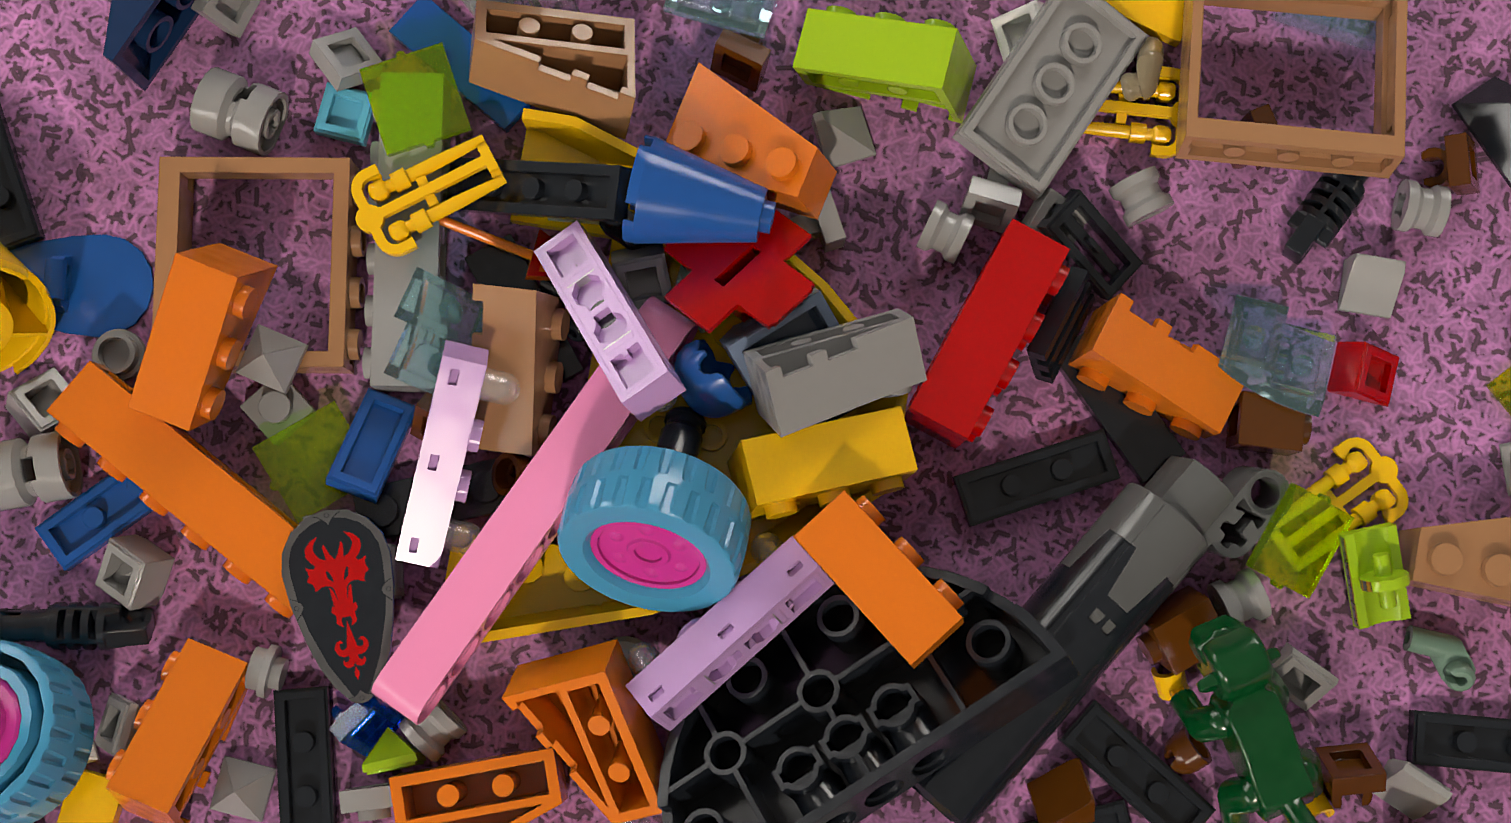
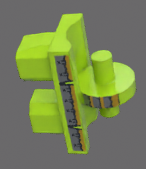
(1375, 575)

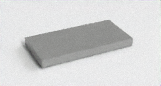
(1049, 90)

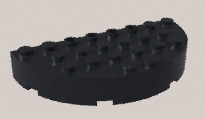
(842, 723)

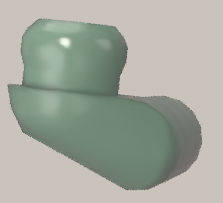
(1446, 653)

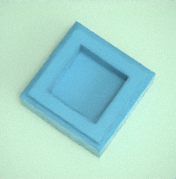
(345, 115)

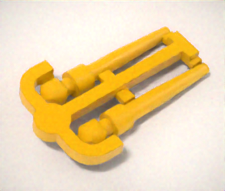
(1138, 132)
(372, 218)
(1381, 470)

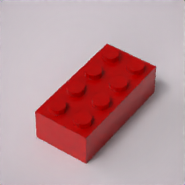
(988, 329)

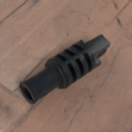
(1323, 213)
(79, 625)

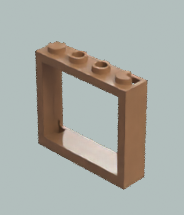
(1292, 145)
(347, 243)

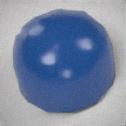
(708, 382)

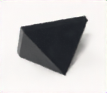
(1488, 118)

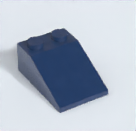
(145, 35)

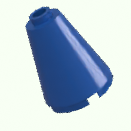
(691, 200)

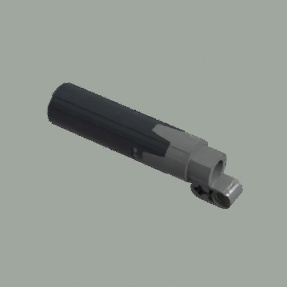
(1105, 597)

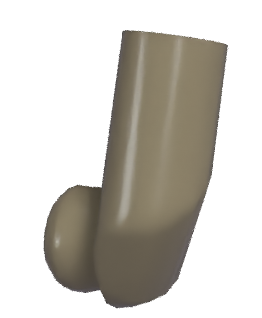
(1149, 67)

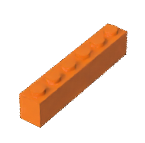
(178, 479)

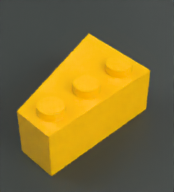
(822, 461)

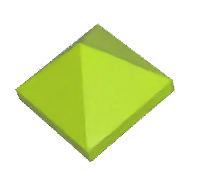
(391, 754)

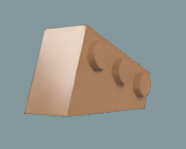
(557, 61)
(523, 339)
(1461, 559)

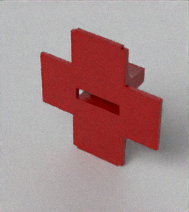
(732, 280)

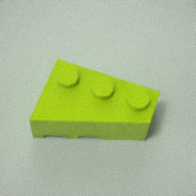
(886, 58)

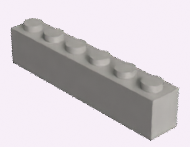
(394, 273)

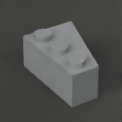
(835, 370)

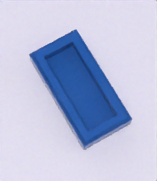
(371, 446)

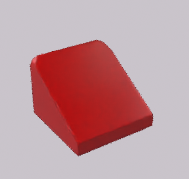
(1363, 372)

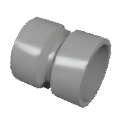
(230, 108)
(42, 468)

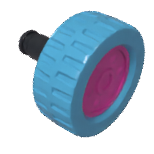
(656, 522)
(42, 732)

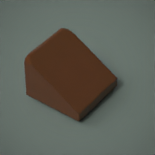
(1063, 795)

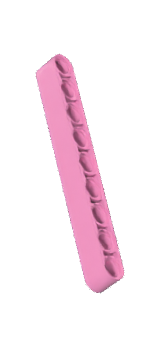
(514, 537)

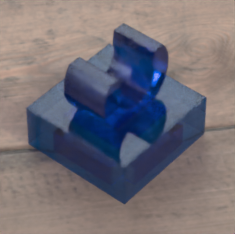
(364, 724)

